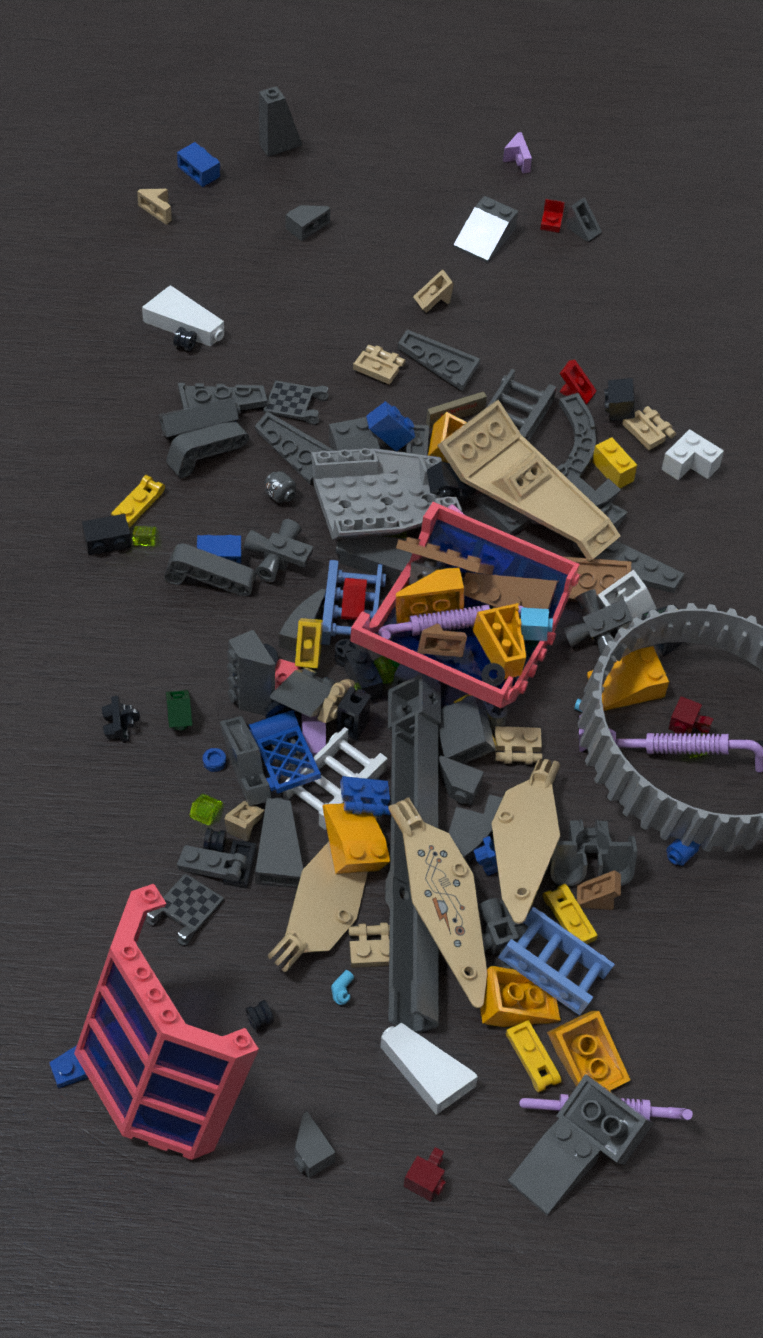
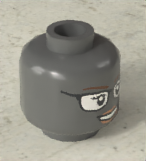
(280, 487)

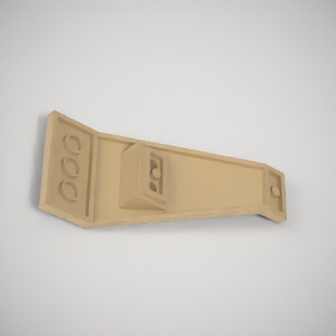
(494, 456)

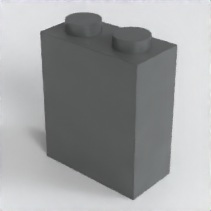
(465, 730)

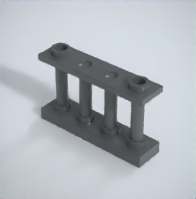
(536, 411)

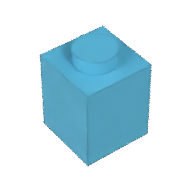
(535, 623)

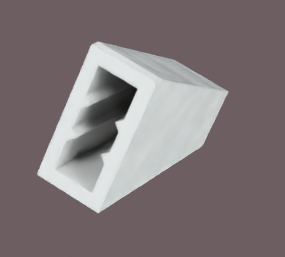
(175, 310)
(427, 1068)

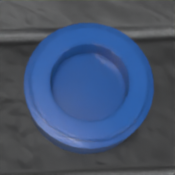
(214, 759)

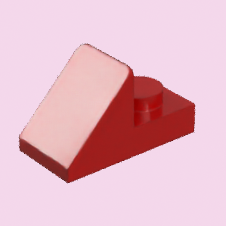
(552, 215)
(576, 382)
(353, 598)

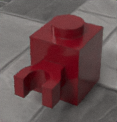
(687, 717)
(426, 1176)

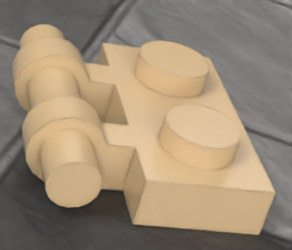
(379, 364)
(644, 429)
(330, 705)
(517, 739)
(369, 952)

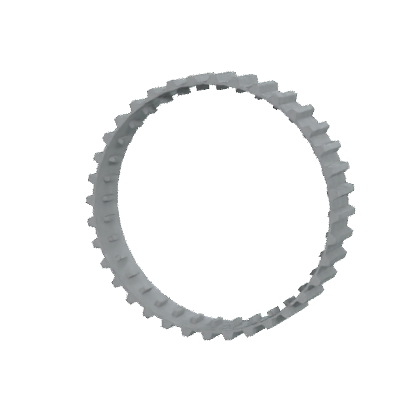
(625, 784)

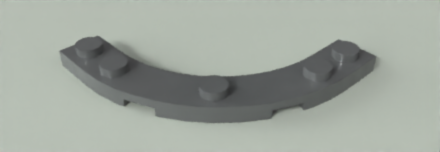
(584, 436)

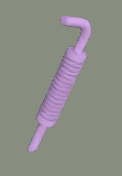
(446, 620)
(693, 744)
(643, 1107)

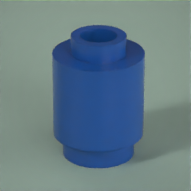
(679, 853)

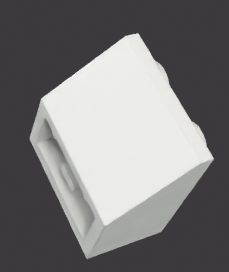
(632, 591)

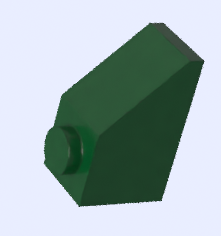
(179, 709)

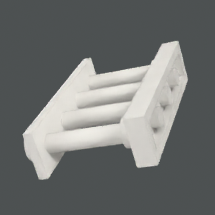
(373, 770)

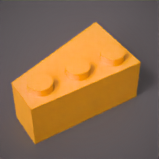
(502, 638)

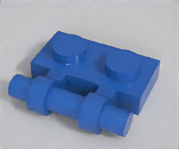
(364, 791)

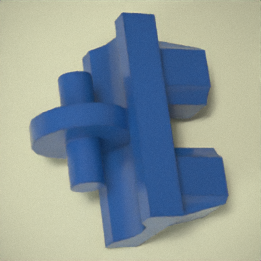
(487, 856)

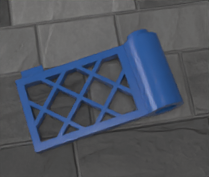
(276, 731)

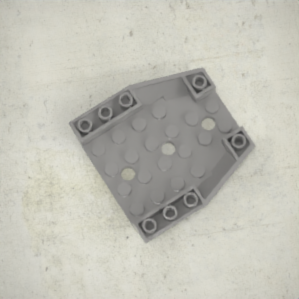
(365, 483)

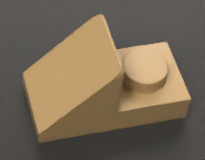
(156, 203)
(436, 289)
(241, 820)

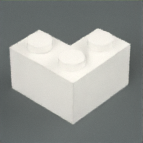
(694, 453)

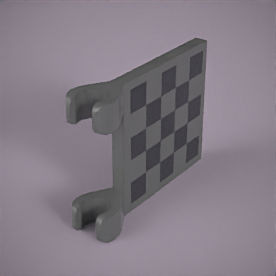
(293, 401)
(189, 905)

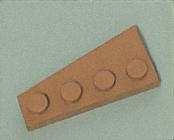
(450, 557)
(509, 590)

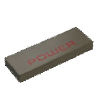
(459, 408)

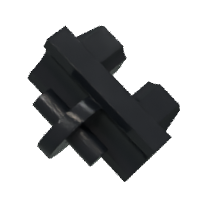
(122, 716)

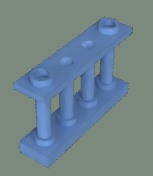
(334, 593)
(546, 977)

